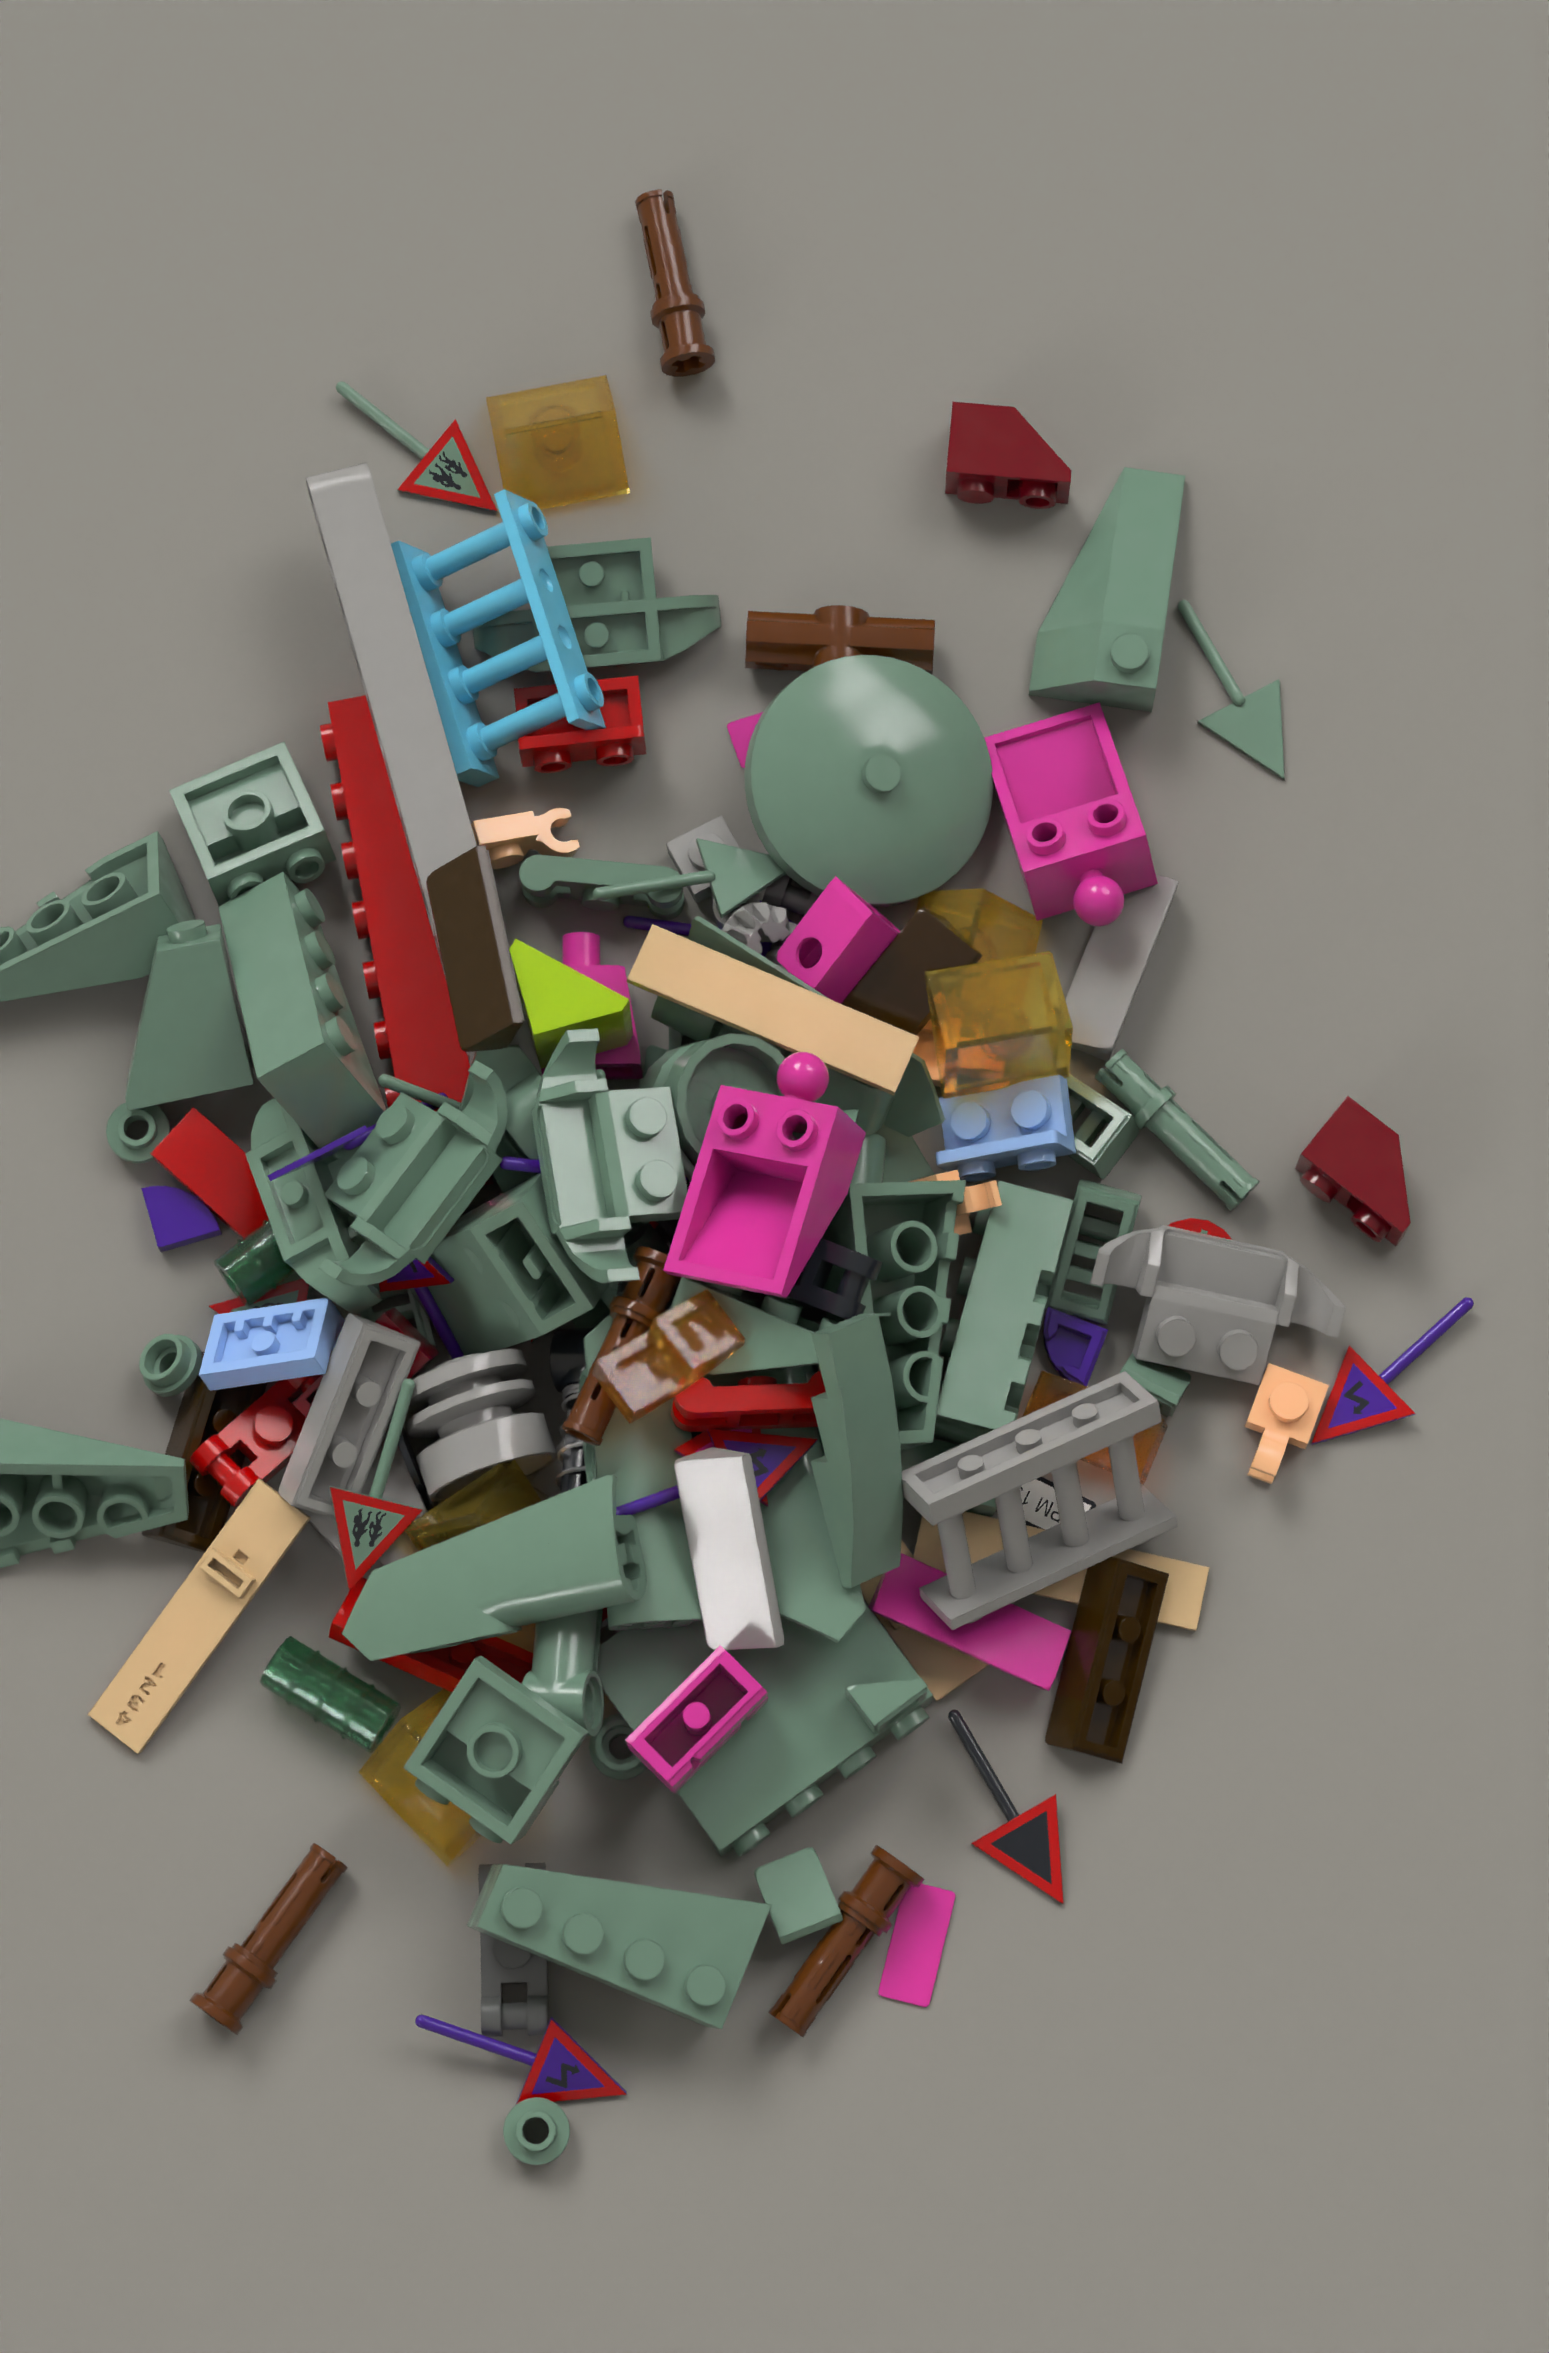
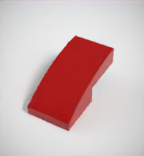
(213, 1171)

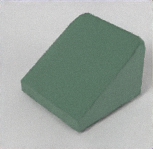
(1161, 1381)
(885, 1702)
(798, 1895)

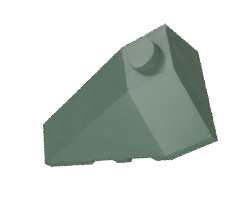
(1112, 608)
(99, 930)
(80, 1487)

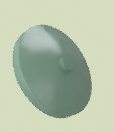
(869, 779)

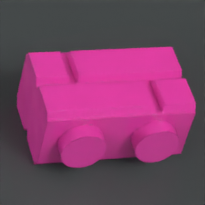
(697, 1719)

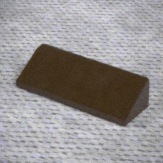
(475, 952)
(896, 983)
(199, 1418)
(1106, 1659)

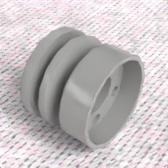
(471, 1411)

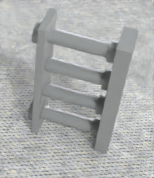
(1017, 1454)

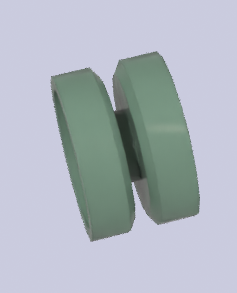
(699, 1070)

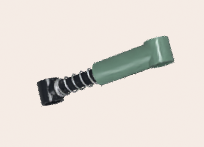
(569, 1646)

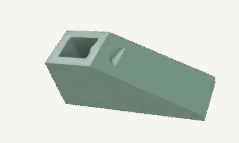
(771, 1326)

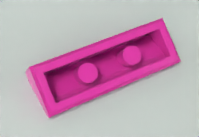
(1004, 1639)

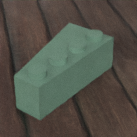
(298, 1011)
(914, 1237)
(1001, 1313)
(638, 1938)

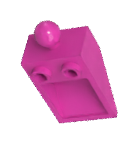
(1071, 815)
(759, 1190)

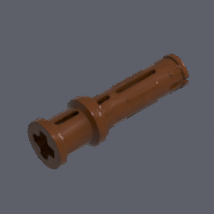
(676, 307)
(632, 1317)
(864, 1914)
(252, 1964)

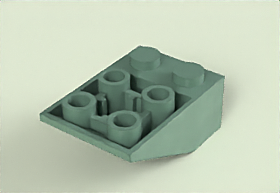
(508, 1274)

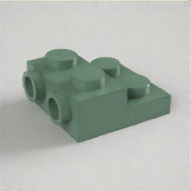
(253, 824)
(495, 1752)

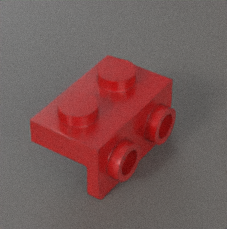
(560, 743)

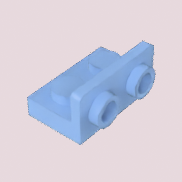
(1007, 1127)
(270, 1343)

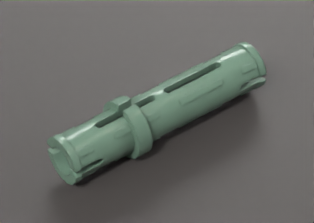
(1176, 1129)

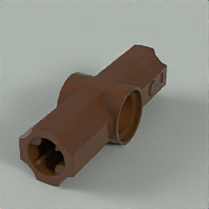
(834, 632)

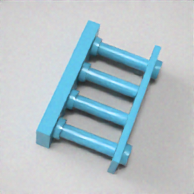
(439, 631)

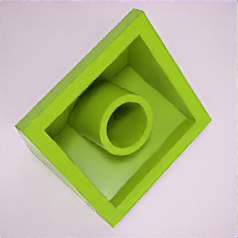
(565, 1000)

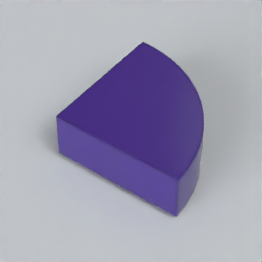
(178, 1217)
(1072, 1345)

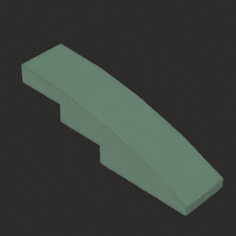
(862, 1448)

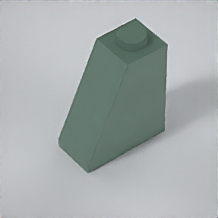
(189, 1022)

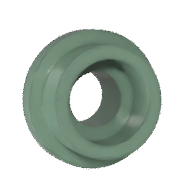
(136, 1150)
(170, 1364)
(600, 1750)
(558, 2131)

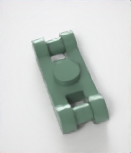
(554, 877)

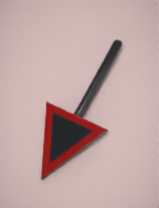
(1028, 1840)

